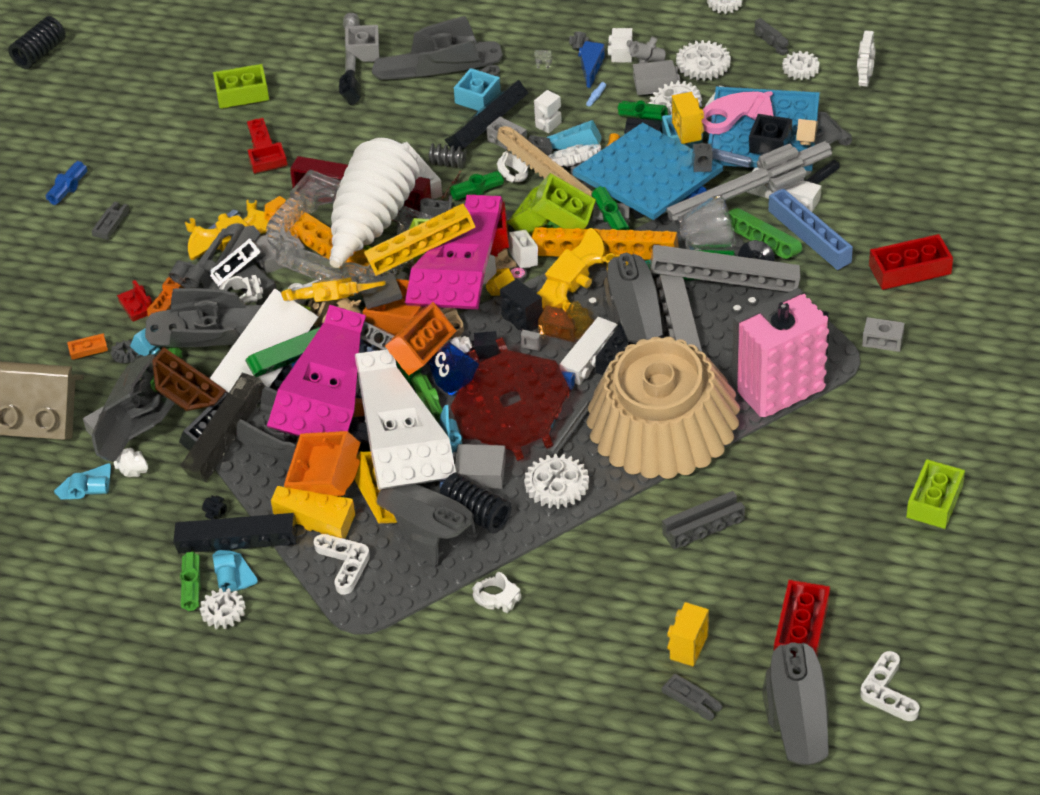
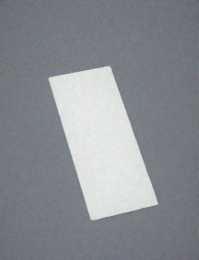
(271, 325)

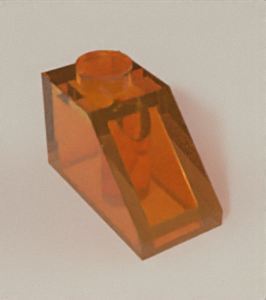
(556, 323)

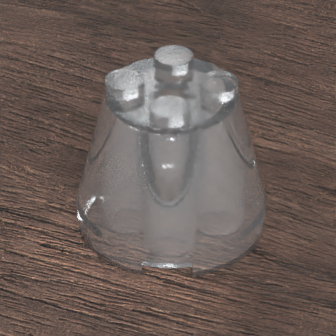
(708, 226)

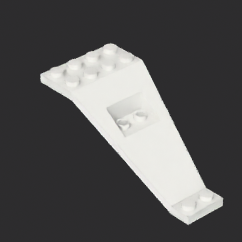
(403, 452)

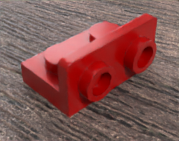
(135, 302)

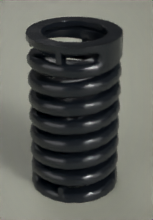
(37, 42)
(484, 504)

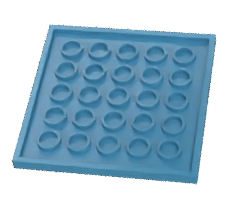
(784, 104)
(645, 171)

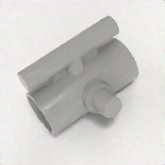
(646, 52)

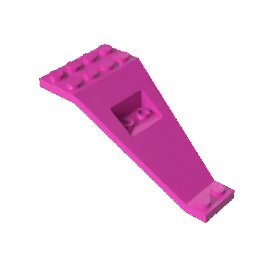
(457, 279)
(316, 405)

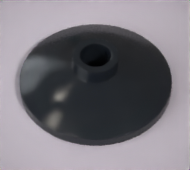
(756, 249)

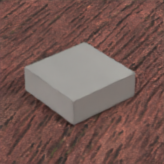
(531, 340)

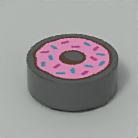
(519, 273)

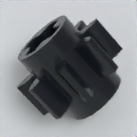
(214, 507)

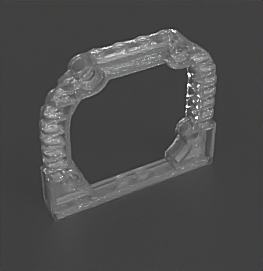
(310, 192)

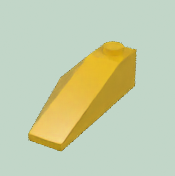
(367, 483)

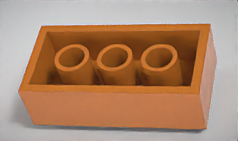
(420, 338)

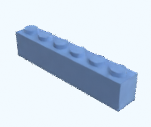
(810, 229)

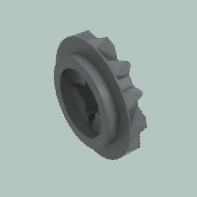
(118, 352)

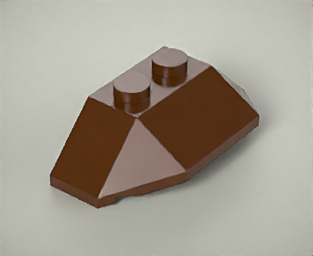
(183, 382)

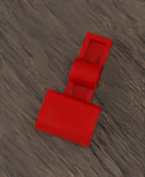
(264, 155)

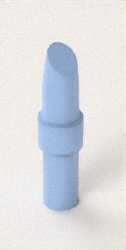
(596, 94)

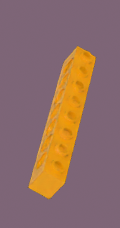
(313, 233)
(556, 240)

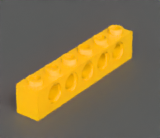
(419, 239)

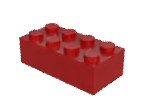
(910, 261)
(803, 615)

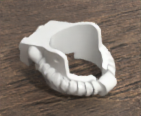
(512, 161)
(254, 291)
(505, 599)

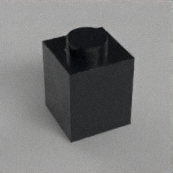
(485, 344)

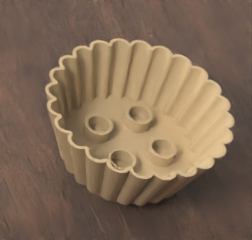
(662, 409)

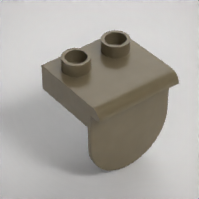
(37, 400)

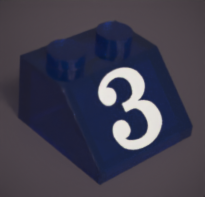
(452, 368)

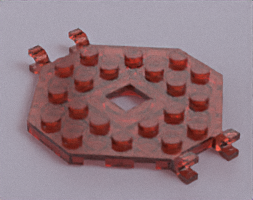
(541, 395)

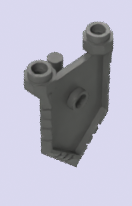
(830, 131)

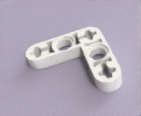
(349, 557)
(880, 687)

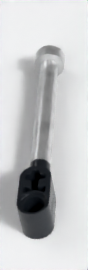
(348, 84)

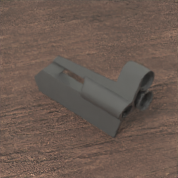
(197, 275)

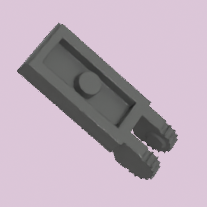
(771, 36)
(110, 220)
(691, 696)

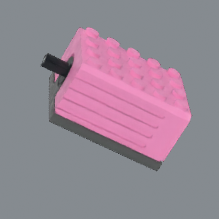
(779, 352)

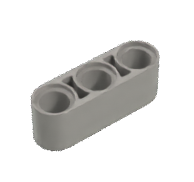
(374, 334)

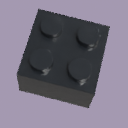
(769, 133)
(520, 305)

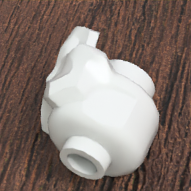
(131, 463)

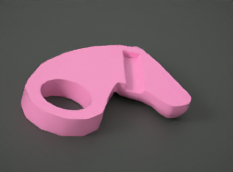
(734, 107)

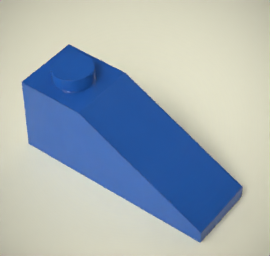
(591, 56)

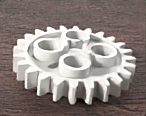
(866, 58)
(703, 60)
(664, 96)
(575, 154)
(556, 481)

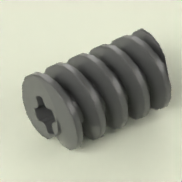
(447, 157)

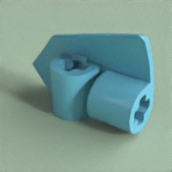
(450, 428)
(89, 482)
(232, 571)

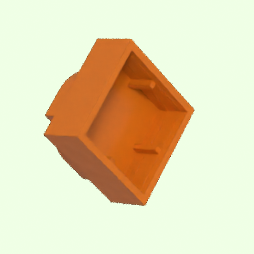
(393, 315)
(324, 463)

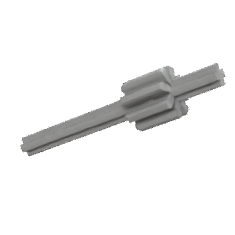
(776, 171)

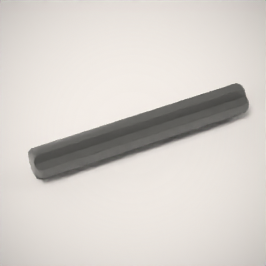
(568, 428)

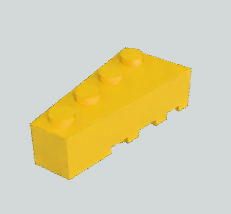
(315, 510)

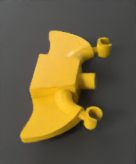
(202, 238)
(572, 271)
(329, 290)

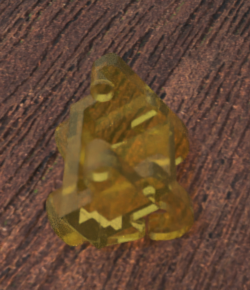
(581, 318)

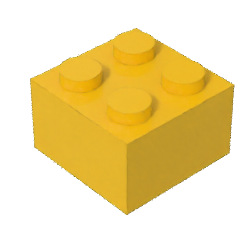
(687, 117)
(688, 633)

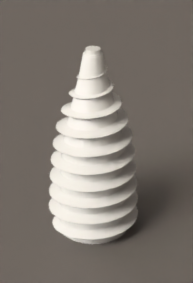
(370, 195)

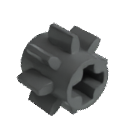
(578, 40)

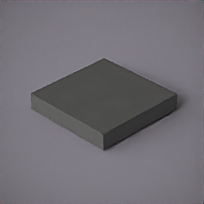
(382, 294)

